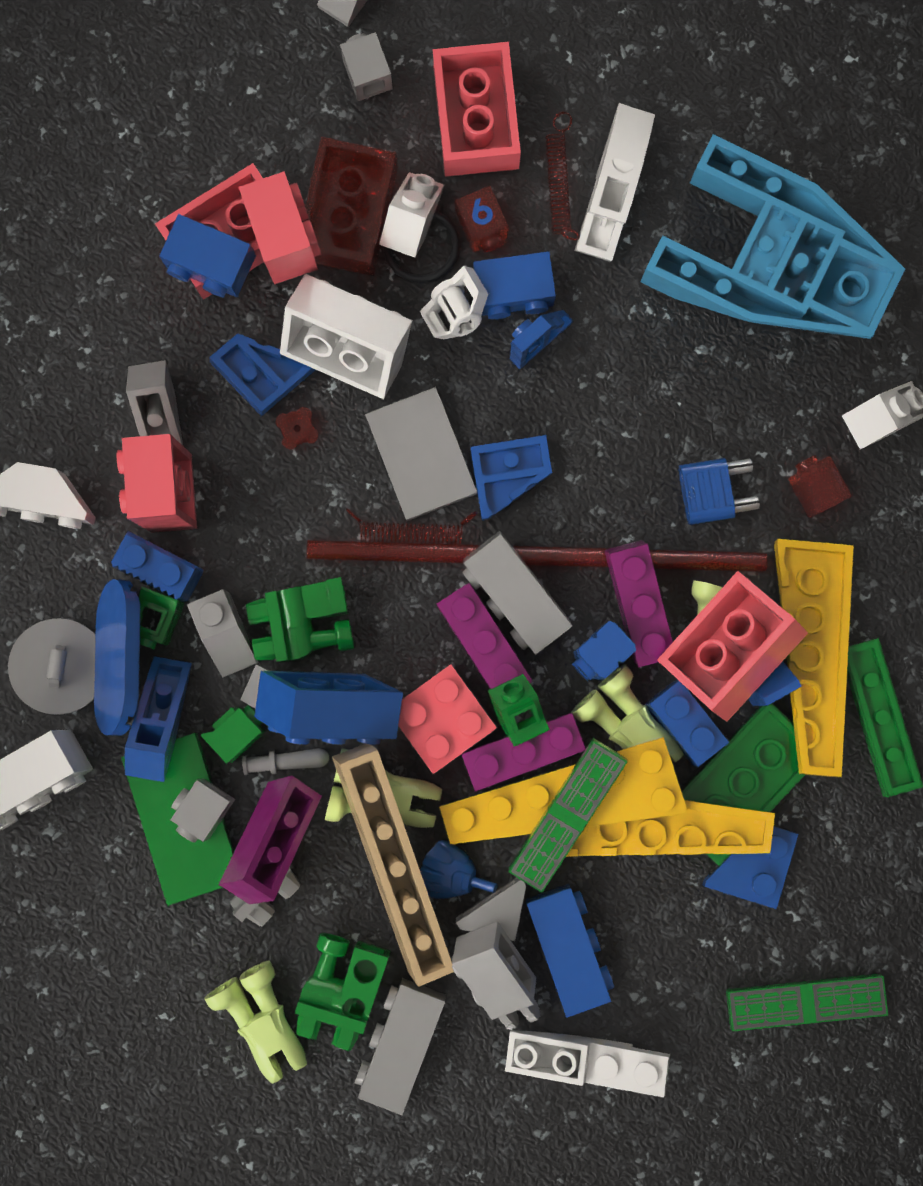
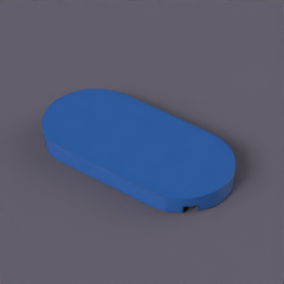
(116, 657)

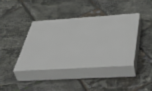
(421, 454)

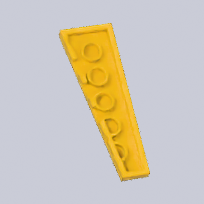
(817, 593)
(641, 791)
(702, 830)

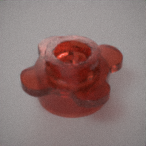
(287, 422)

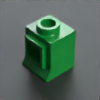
(170, 612)
(513, 699)
(234, 733)

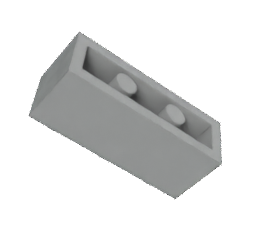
(515, 593)
(400, 1045)

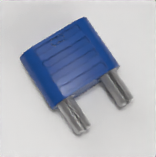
(709, 491)

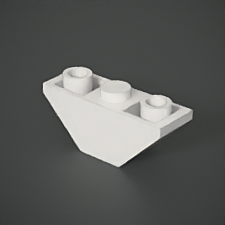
(42, 493)

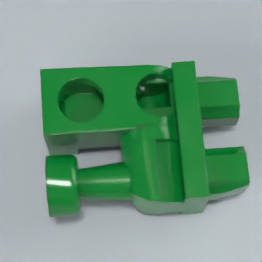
(291, 619)
(340, 1001)

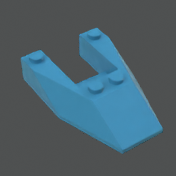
(800, 263)

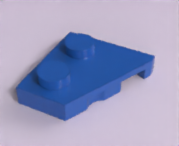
(535, 336)
(258, 371)
(508, 471)
(758, 875)

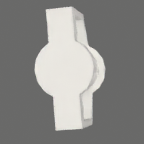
(451, 299)

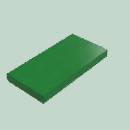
(752, 769)
(181, 865)

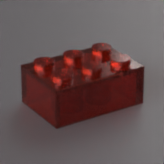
(350, 203)

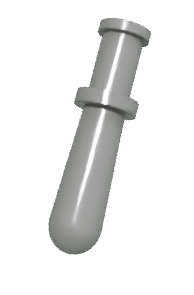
(293, 760)

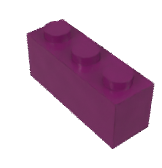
(639, 601)
(481, 637)
(502, 761)
(270, 840)

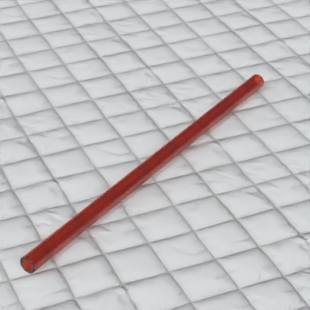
(531, 555)

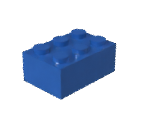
(328, 707)

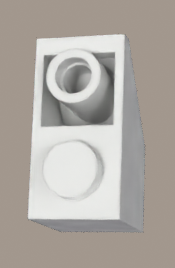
(411, 214)
(885, 414)

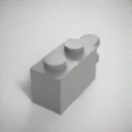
(496, 975)

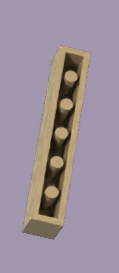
(393, 863)

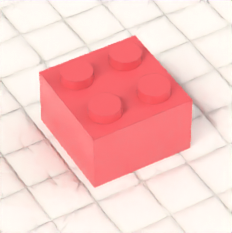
(277, 219)
(443, 719)

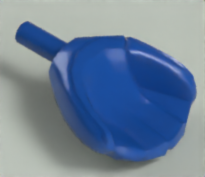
(451, 872)

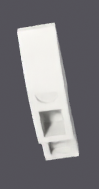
(615, 182)
(587, 1060)

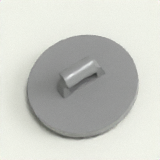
(54, 666)

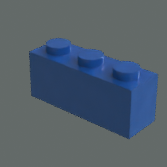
(570, 949)

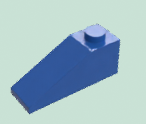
(157, 720)

